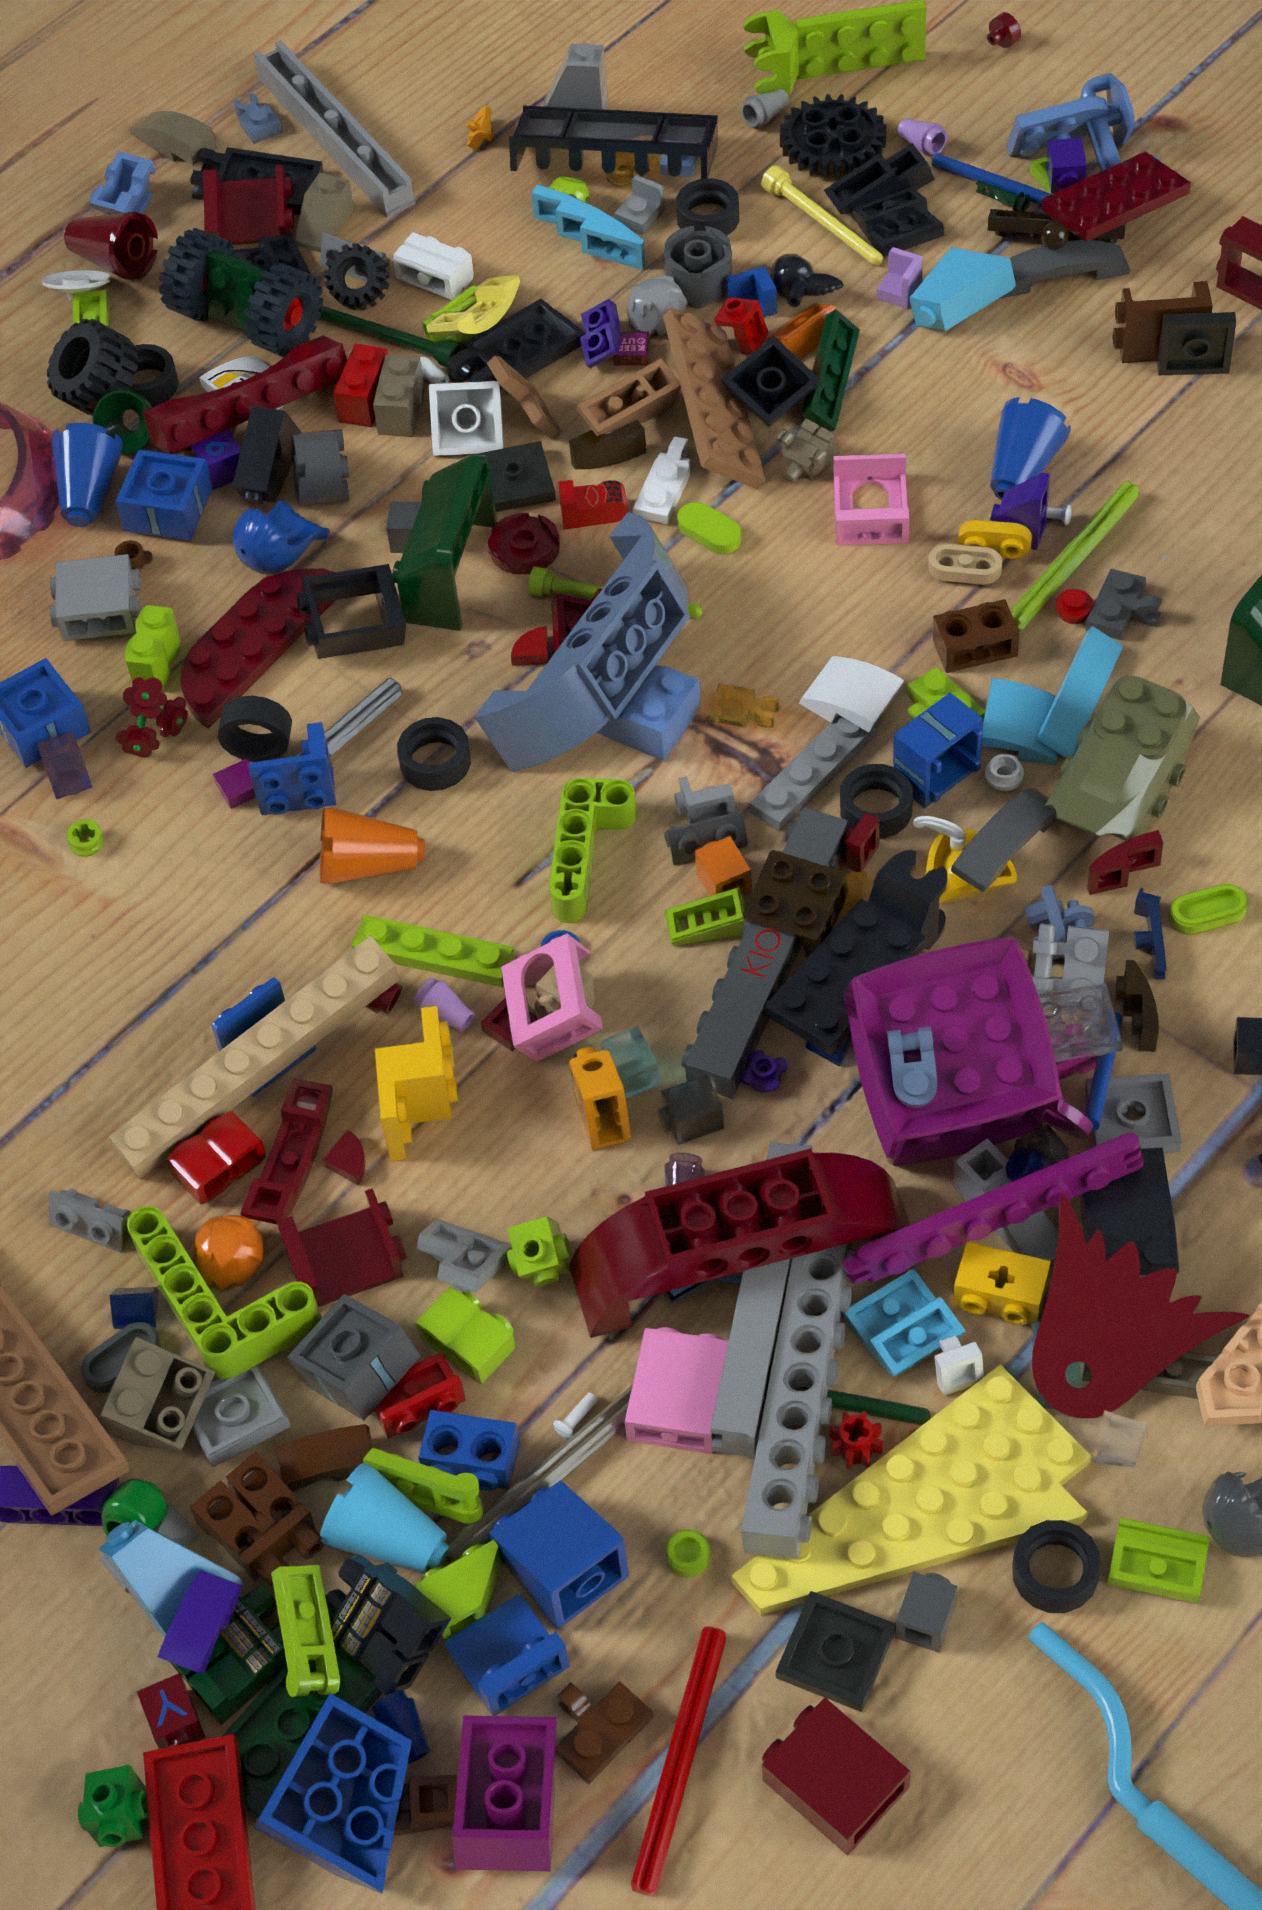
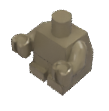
(808, 451)

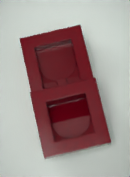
(1113, 867)

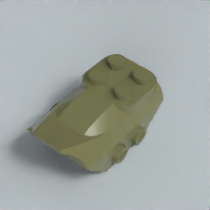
(1126, 760)

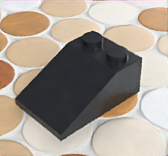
(1137, 1211)

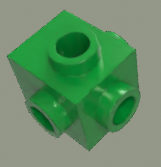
(113, 1806)

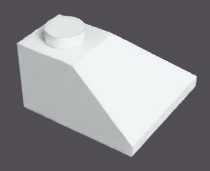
(465, 417)

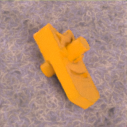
(480, 128)

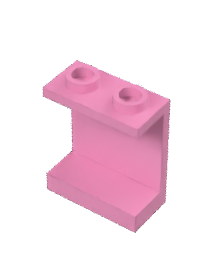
(675, 1389)

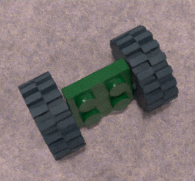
(208, 280)

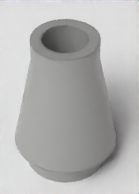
(761, 108)

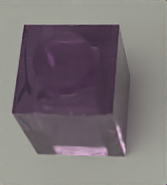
(64, 765)

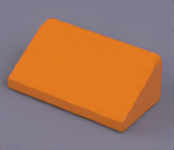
(804, 331)

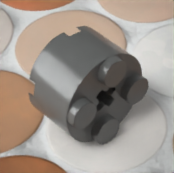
(699, 263)
(319, 467)

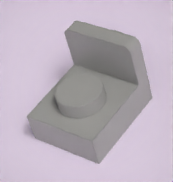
(642, 206)
(703, 803)

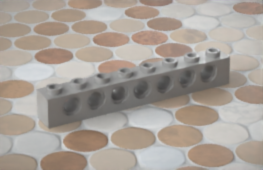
(766, 1528)

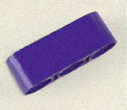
(22, 1505)

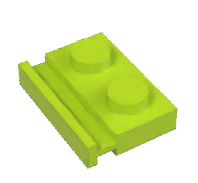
(1158, 1560)

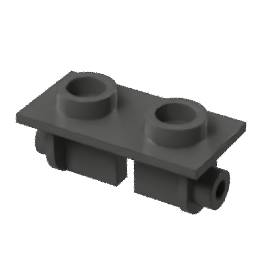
(688, 838)

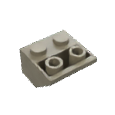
(155, 1397)

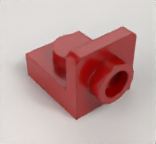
(747, 323)

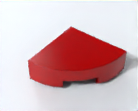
(531, 648)

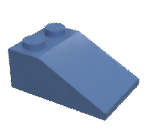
(657, 713)

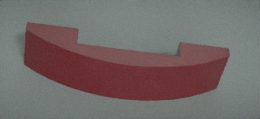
(292, 1152)

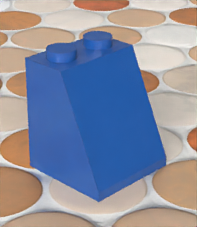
(561, 1552)

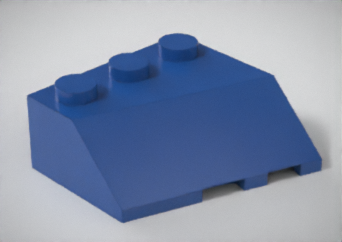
(341, 1795)

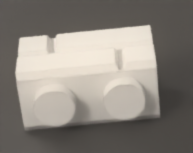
(433, 266)

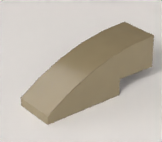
(175, 135)

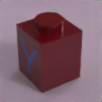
(171, 1712)

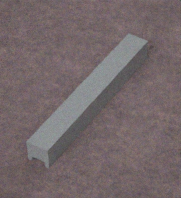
(335, 130)
(751, 1350)

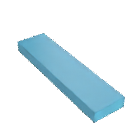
(1079, 692)

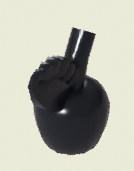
(795, 278)

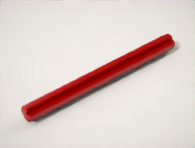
(678, 1762)

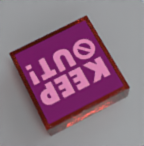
(633, 349)

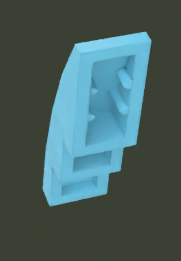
(595, 229)

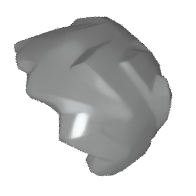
(651, 301)

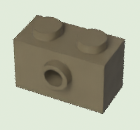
(399, 395)

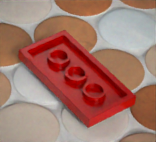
(199, 1826)

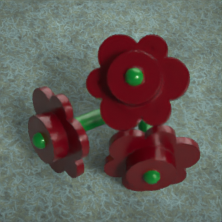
(145, 702)

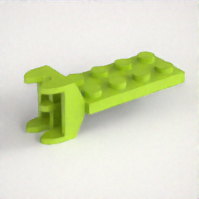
(835, 42)

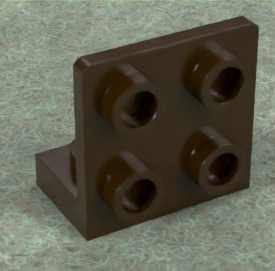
(797, 898)

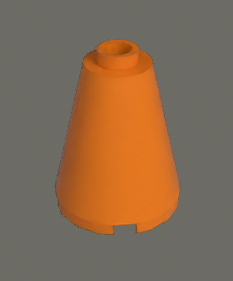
(364, 847)

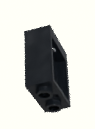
(345, 585)

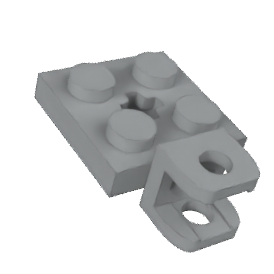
(1149, 1097)

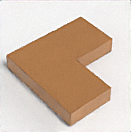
(526, 394)

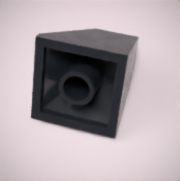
(771, 381)

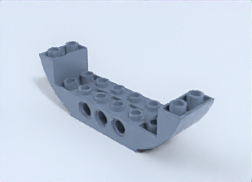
(599, 660)

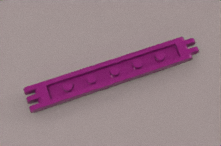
(994, 1210)

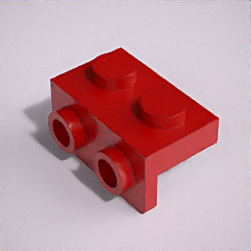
(423, 1388)

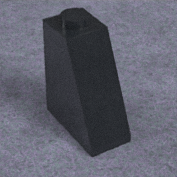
(264, 455)

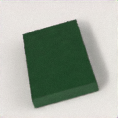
(278, 1723)

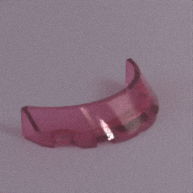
(33, 492)

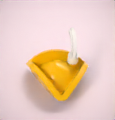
(945, 852)

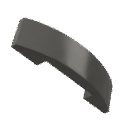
(1073, 258)
(1003, 837)

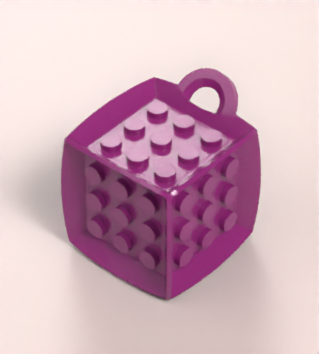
(988, 1051)

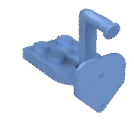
(1077, 119)

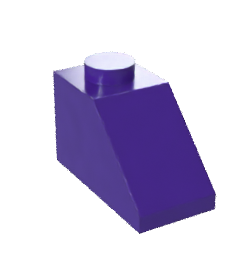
(1026, 506)

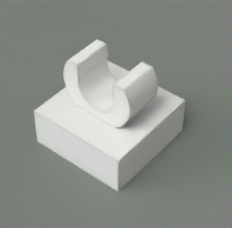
(958, 1365)

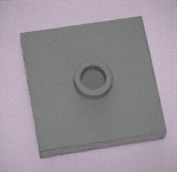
(238, 1415)

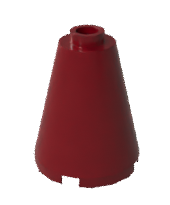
(115, 242)

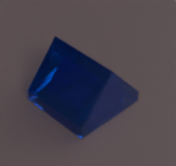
(133, 1306)

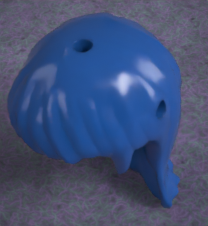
(273, 540)

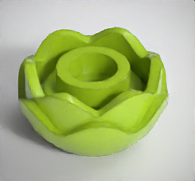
(572, 187)

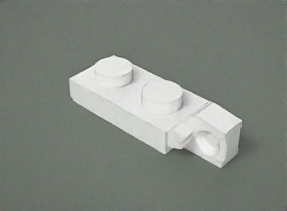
(664, 483)

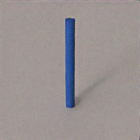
(975, 174)
(1100, 1084)

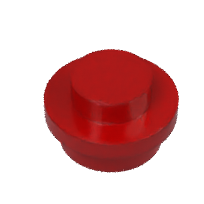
(1074, 606)

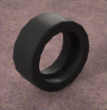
(708, 192)
(164, 386)
(258, 712)
(434, 731)
(878, 777)
(1056, 1533)

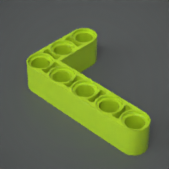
(234, 1333)

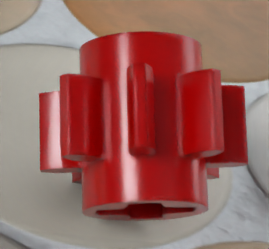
(845, 1435)

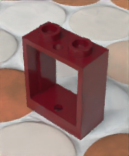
(1241, 238)

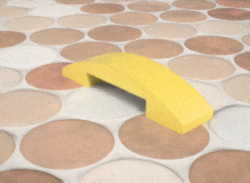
(493, 301)

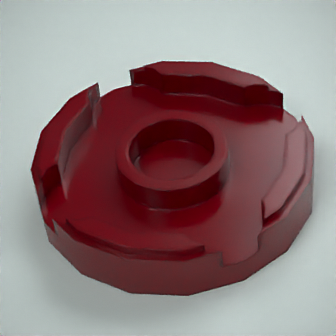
(523, 542)

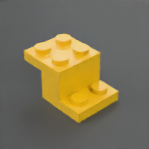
(415, 1083)

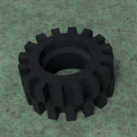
(339, 266)

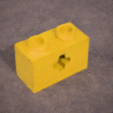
(1022, 1279)

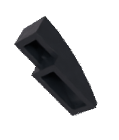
(880, 178)

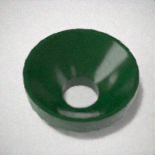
(110, 414)

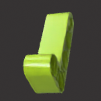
(583, 809)

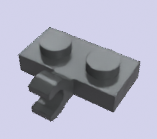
(1121, 602)

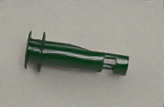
(1017, 202)

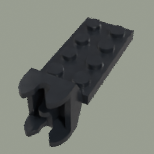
(888, 928)

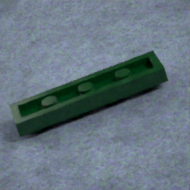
(833, 368)

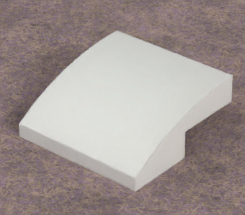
(851, 690)

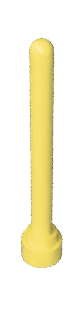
(778, 182)

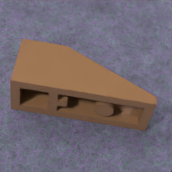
(631, 399)

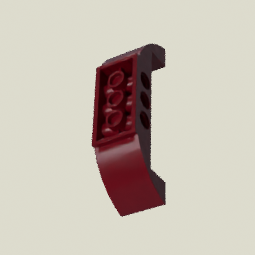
(730, 1226)

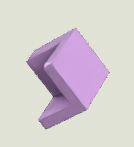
(902, 278)

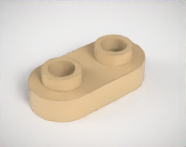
(965, 564)

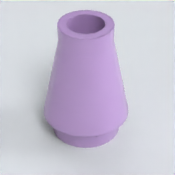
(926, 136)
(448, 1004)

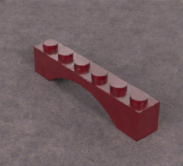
(203, 415)

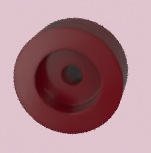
(1004, 30)

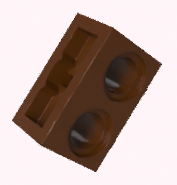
(975, 635)

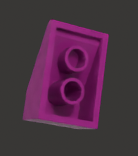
(505, 1794)

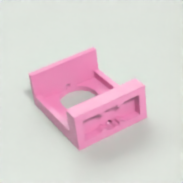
(871, 525)
(563, 1026)

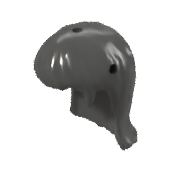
(1235, 1514)

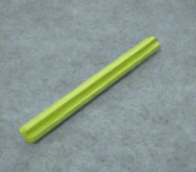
(1074, 554)

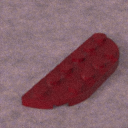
(244, 643)

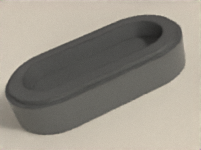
(104, 1362)

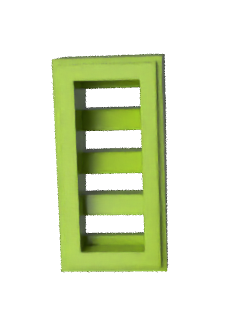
(711, 930)

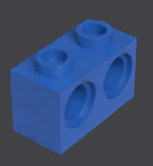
(473, 1440)

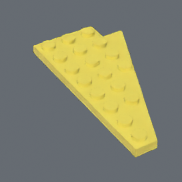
(942, 1494)

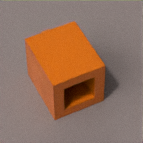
(722, 867)

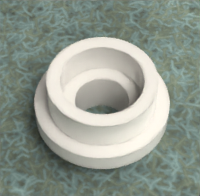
(1006, 765)

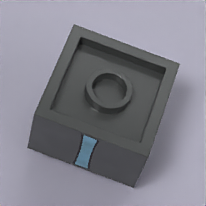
(354, 1356)

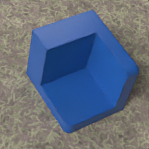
(754, 285)

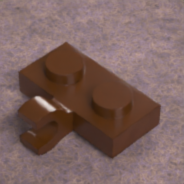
(600, 1729)

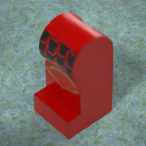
(592, 503)

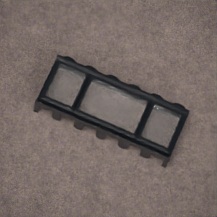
(614, 132)

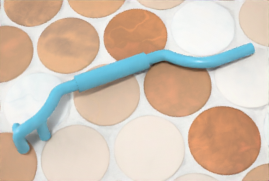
(1153, 1818)

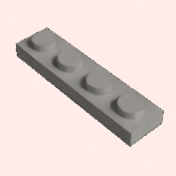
(810, 772)

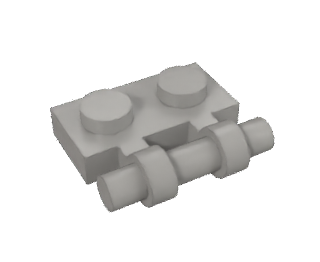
(1084, 957)

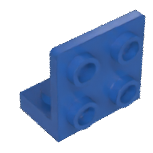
(297, 780)
(248, 1012)
(507, 1654)

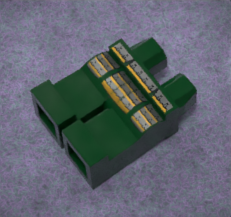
(242, 1658)

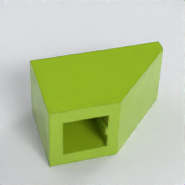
(464, 1586)

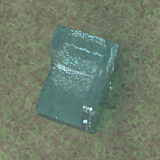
(633, 1061)

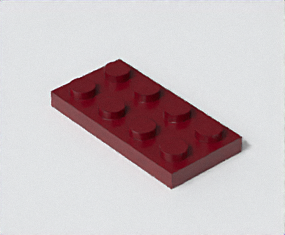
(1115, 196)

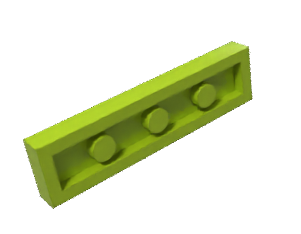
(437, 950)

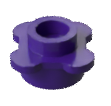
(765, 1081)

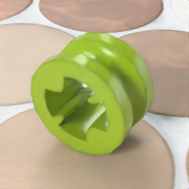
(80, 828)

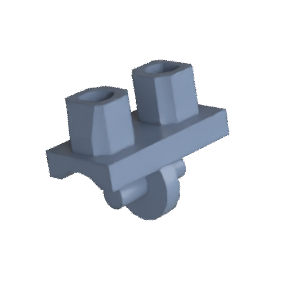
(1052, 911)

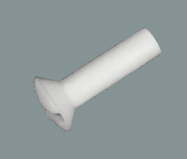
(1060, 514)
(565, 1427)

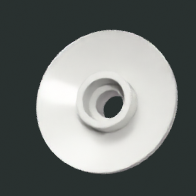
(75, 281)

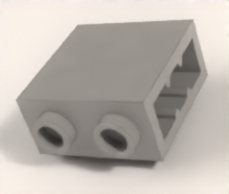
(95, 597)

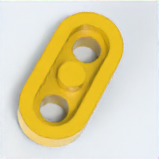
(1007, 538)

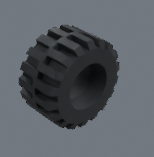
(90, 364)

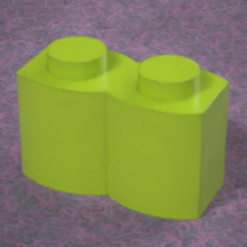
(153, 645)
(466, 1333)

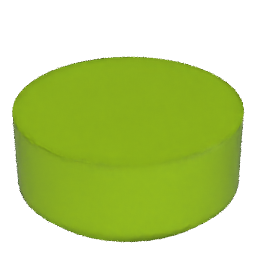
(687, 1553)

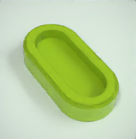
(709, 528)
(1208, 909)

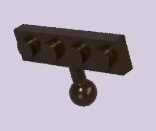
(1040, 226)

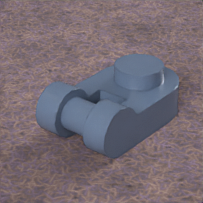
(914, 1081)

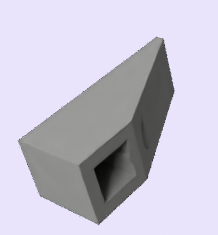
(985, 1170)

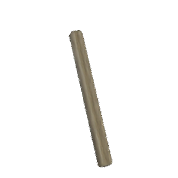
(546, 1474)

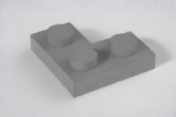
(465, 1255)

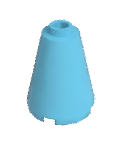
(383, 1524)

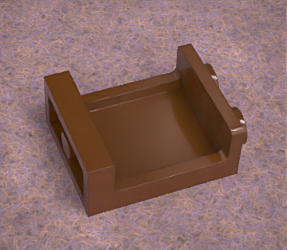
(1142, 321)

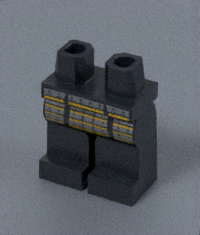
(384, 1622)

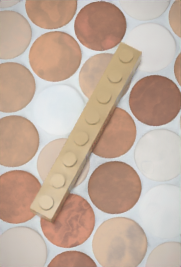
(255, 1056)

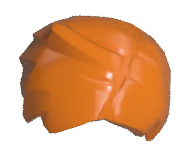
(228, 1250)

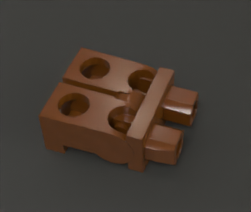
(266, 1533)

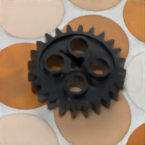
(832, 135)

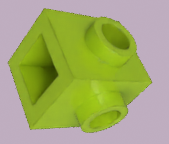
(539, 1251)

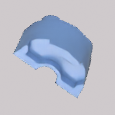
(125, 186)

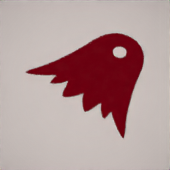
(1111, 1323)

